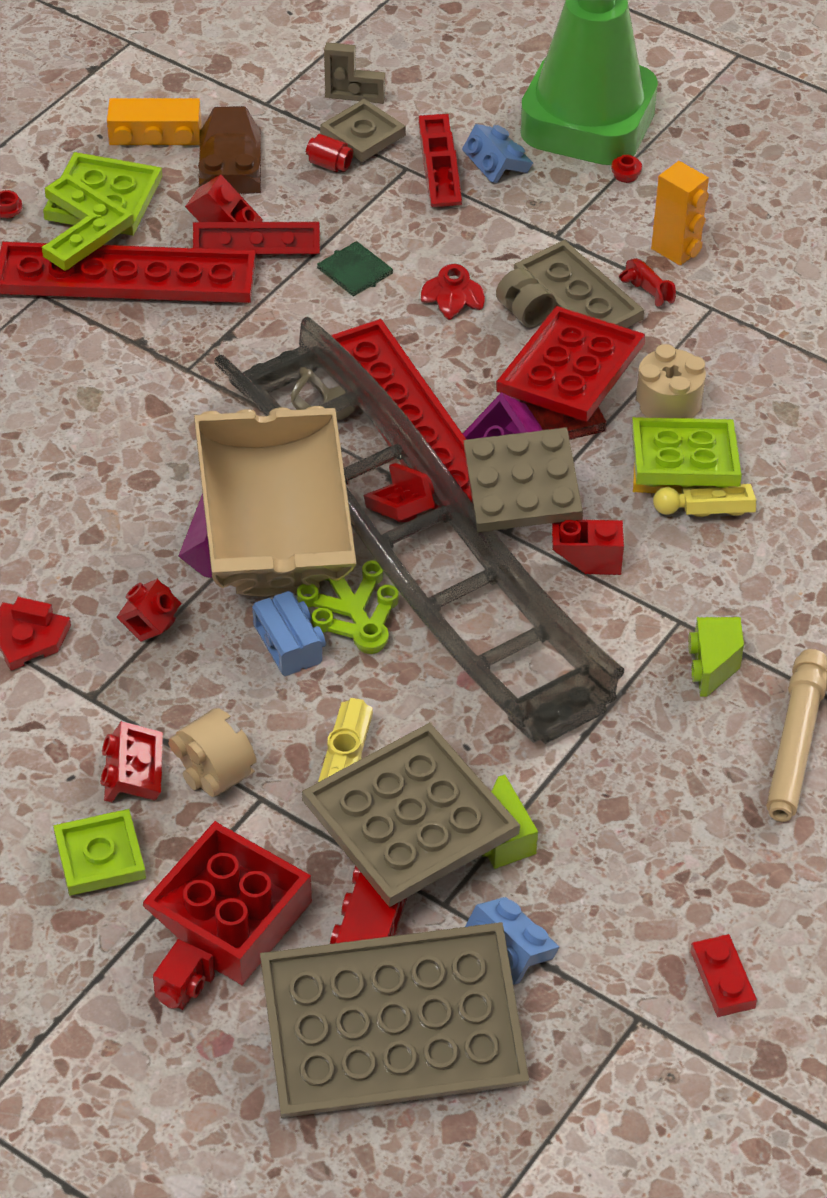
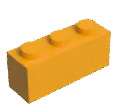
(154, 121)
(680, 213)

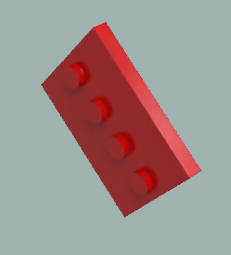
(571, 363)

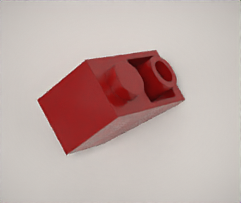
(220, 203)
(590, 545)

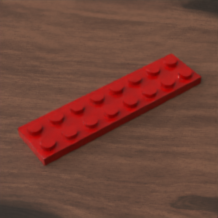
(131, 273)
(394, 371)

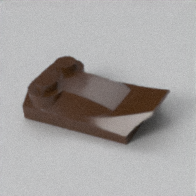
(231, 148)

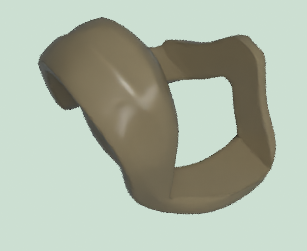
(328, 394)

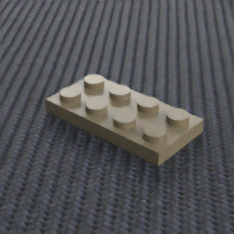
(581, 285)

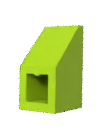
(717, 650)

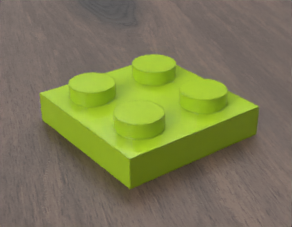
(99, 852)

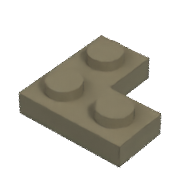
(346, 82)

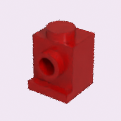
(182, 974)

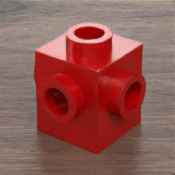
(149, 609)

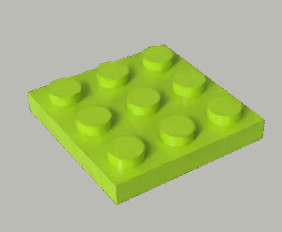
(121, 181)
(685, 452)

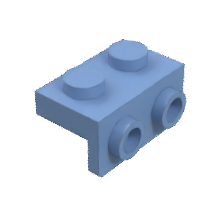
(495, 151)
(525, 940)

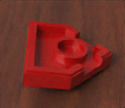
(30, 631)

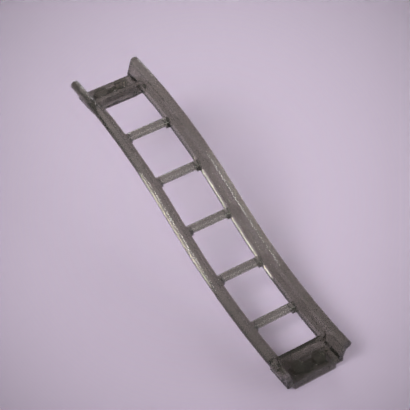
(538, 714)

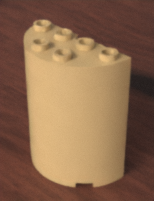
(274, 499)

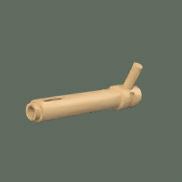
(806, 691)

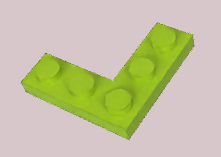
(99, 221)

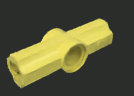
(348, 736)

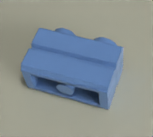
(288, 632)

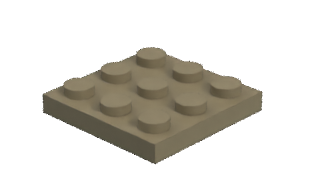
(522, 479)

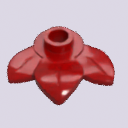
(453, 293)

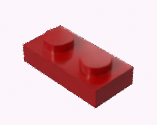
(723, 975)

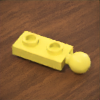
(706, 500)

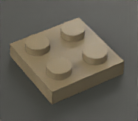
(364, 129)

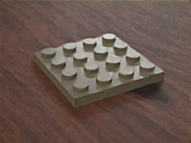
(410, 813)

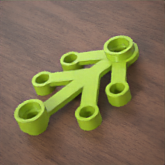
(368, 634)

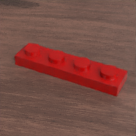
(264, 237)

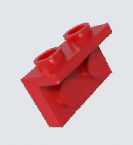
(132, 762)

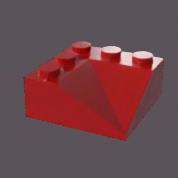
(230, 900)

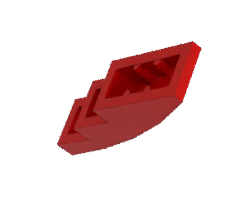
(439, 160)

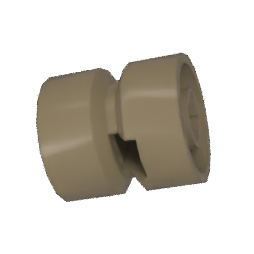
(525, 297)

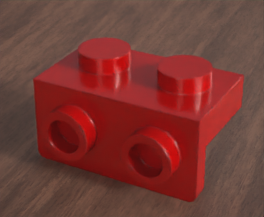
(404, 498)

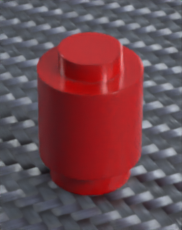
(329, 153)

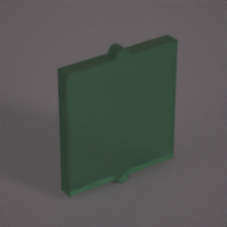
(355, 268)

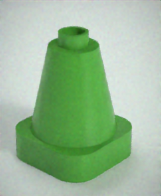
(590, 90)

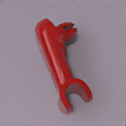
(643, 276)

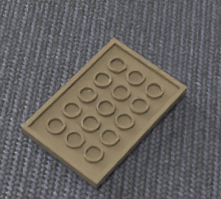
(393, 1019)

